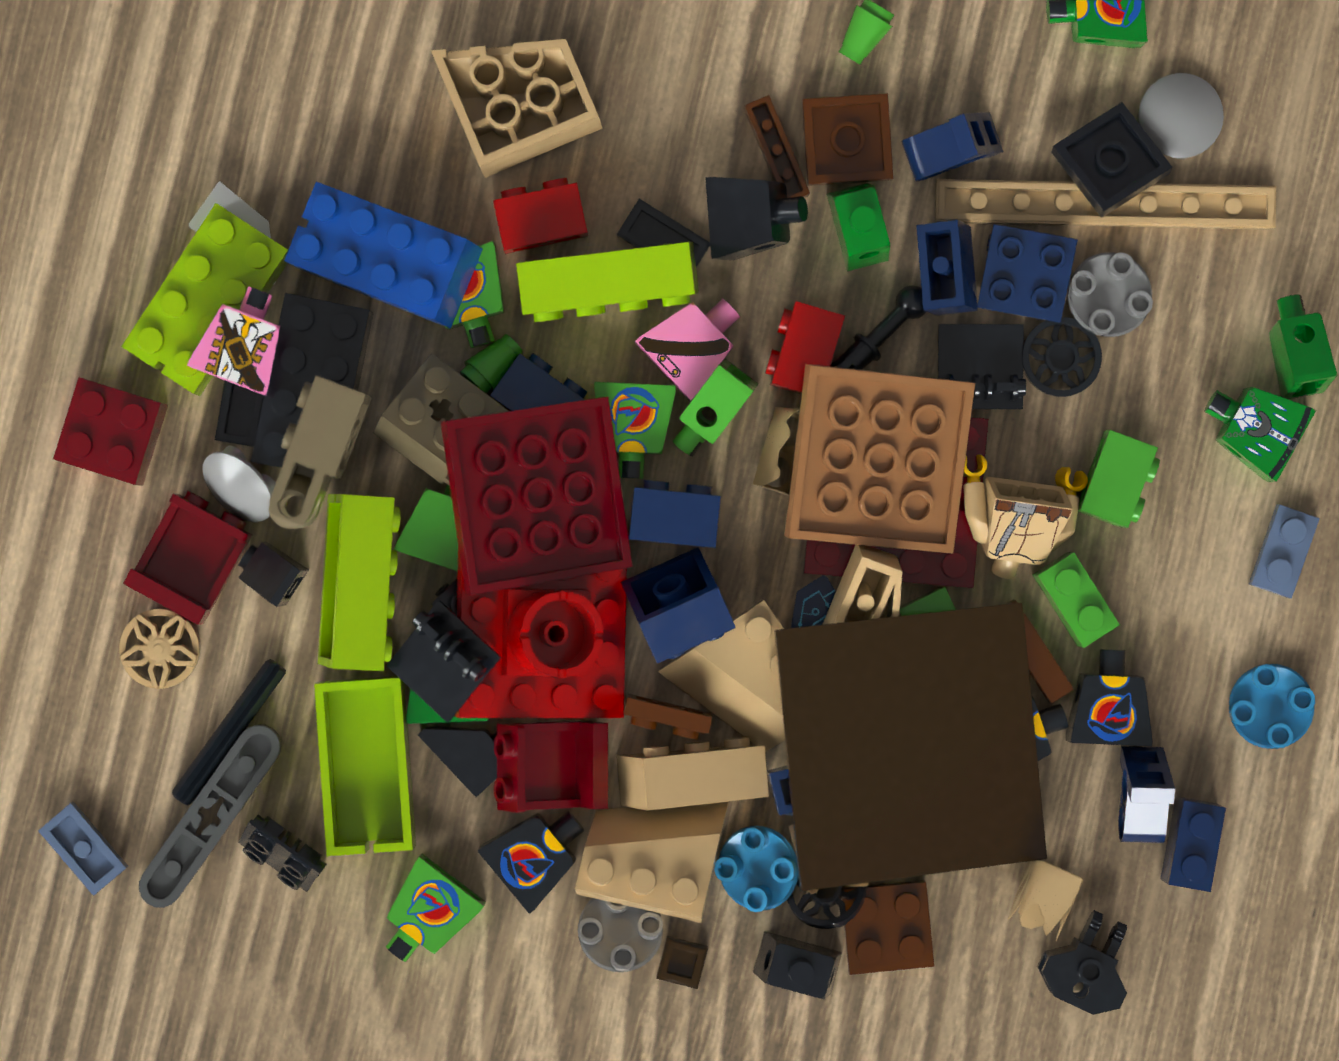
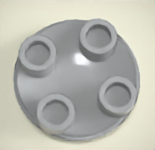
(1181, 115)
(1110, 294)
(238, 484)
(619, 935)

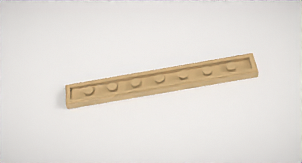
(1066, 205)

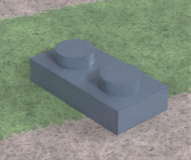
(1284, 551)
(83, 848)

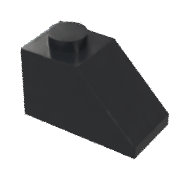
(271, 573)
(466, 753)

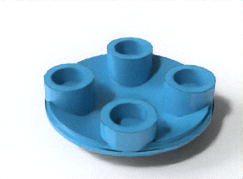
(1271, 706)
(757, 868)

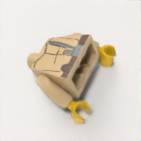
(1020, 518)

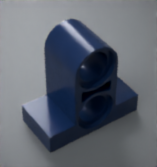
(952, 145)
(1144, 795)

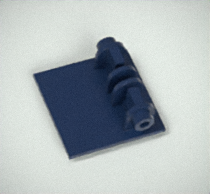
(1026, 273)

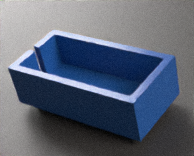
(383, 254)

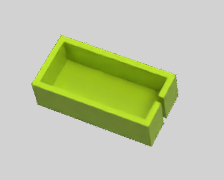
(211, 272)
(606, 279)
(357, 582)
(365, 765)

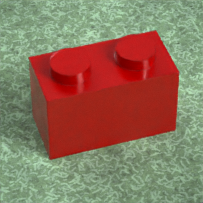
(540, 216)
(808, 339)

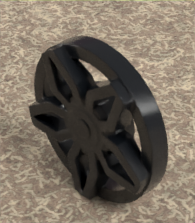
(1061, 358)
(827, 898)

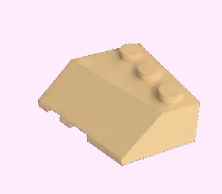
(517, 100)
(738, 676)
(653, 858)

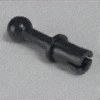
(865, 349)

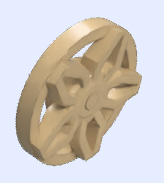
(159, 648)

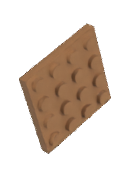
(879, 459)

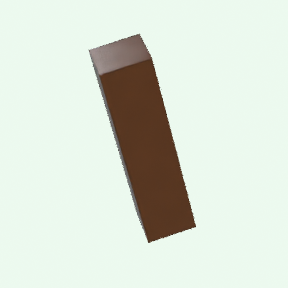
(775, 146)
(1043, 666)

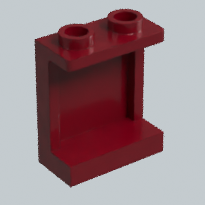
(189, 557)
(551, 765)

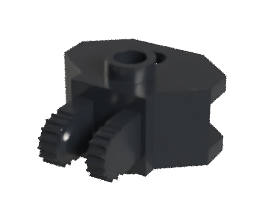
(1087, 964)

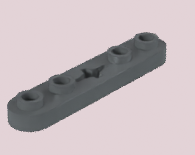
(185, 849)

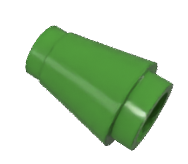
(865, 30)
(491, 363)

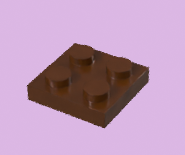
(847, 139)
(685, 720)
(890, 929)

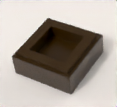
(682, 962)

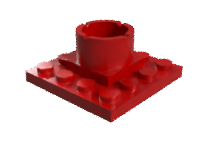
(562, 676)

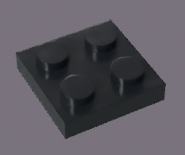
(1111, 159)

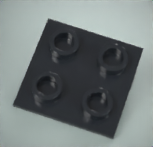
(989, 358)
(443, 660)
(263, 846)

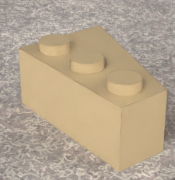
(868, 587)
(692, 775)

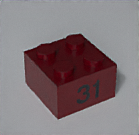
(110, 432)

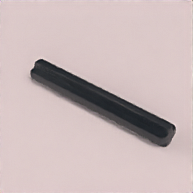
(228, 732)

